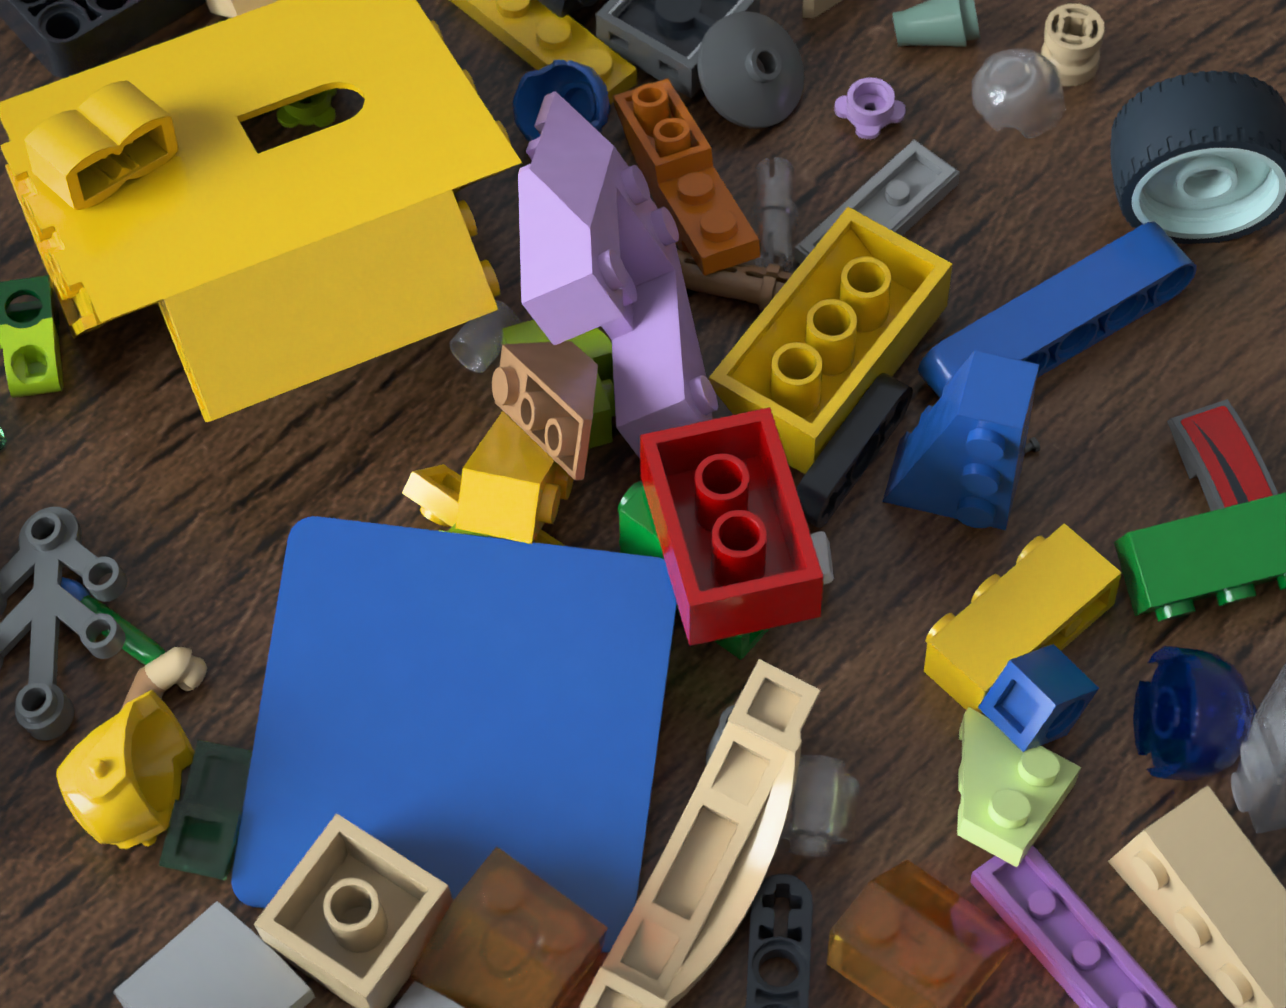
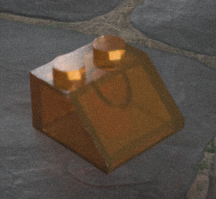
(509, 941)
(917, 942)

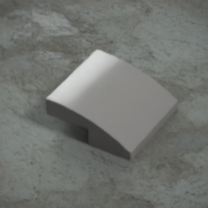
(215, 966)

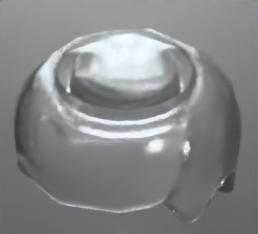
(1019, 92)

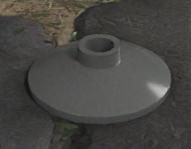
(732, 76)

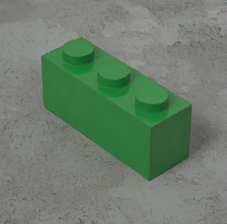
(1205, 557)

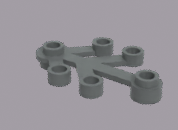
(48, 605)

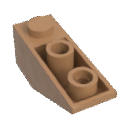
(549, 397)

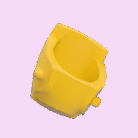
(127, 774)

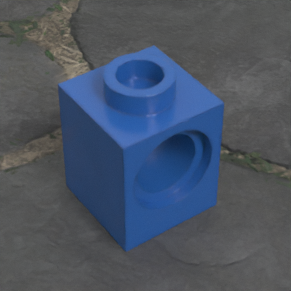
(1038, 697)

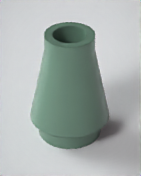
(937, 23)

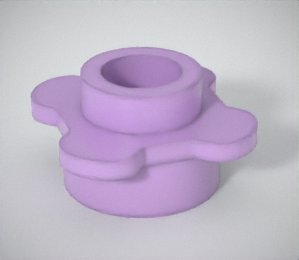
(870, 94)

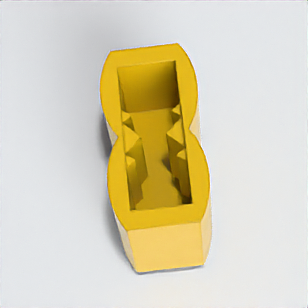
(101, 144)

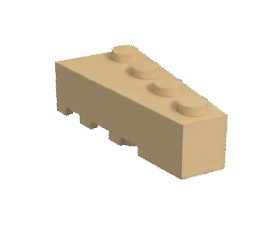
(1213, 898)

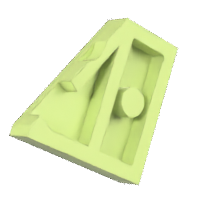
(1005, 791)

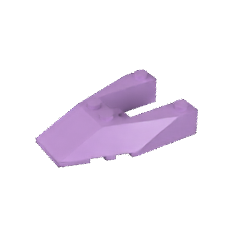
(609, 259)

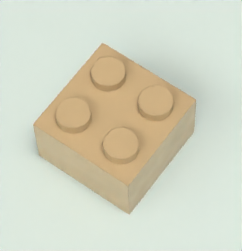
(354, 915)

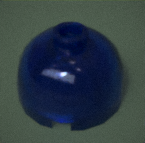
(1191, 714)

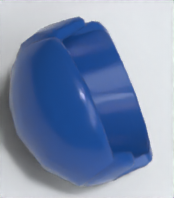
(573, 82)

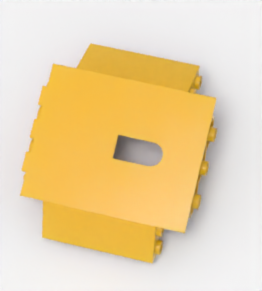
(289, 253)

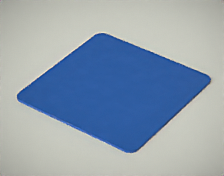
(460, 708)

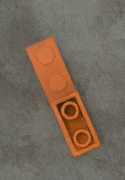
(683, 178)

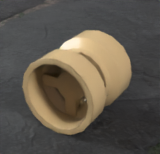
(1074, 42)

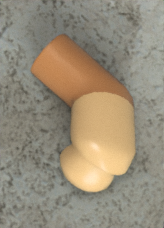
(172, 667)

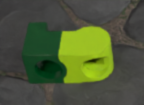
(30, 337)

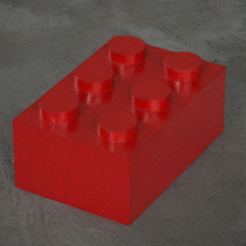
(731, 526)

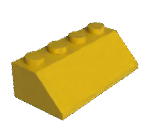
(832, 331)

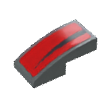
(1221, 455)

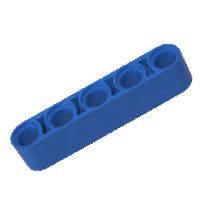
(1071, 307)

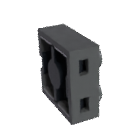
(664, 34)

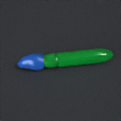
(136, 642)

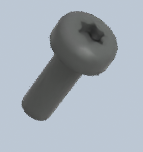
(1033, 445)

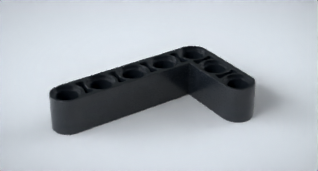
(87, 33)

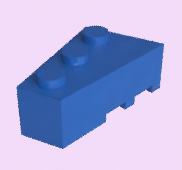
(969, 444)

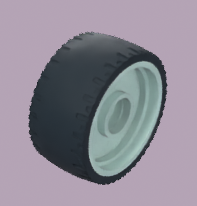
(1202, 156)

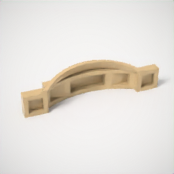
(715, 851)

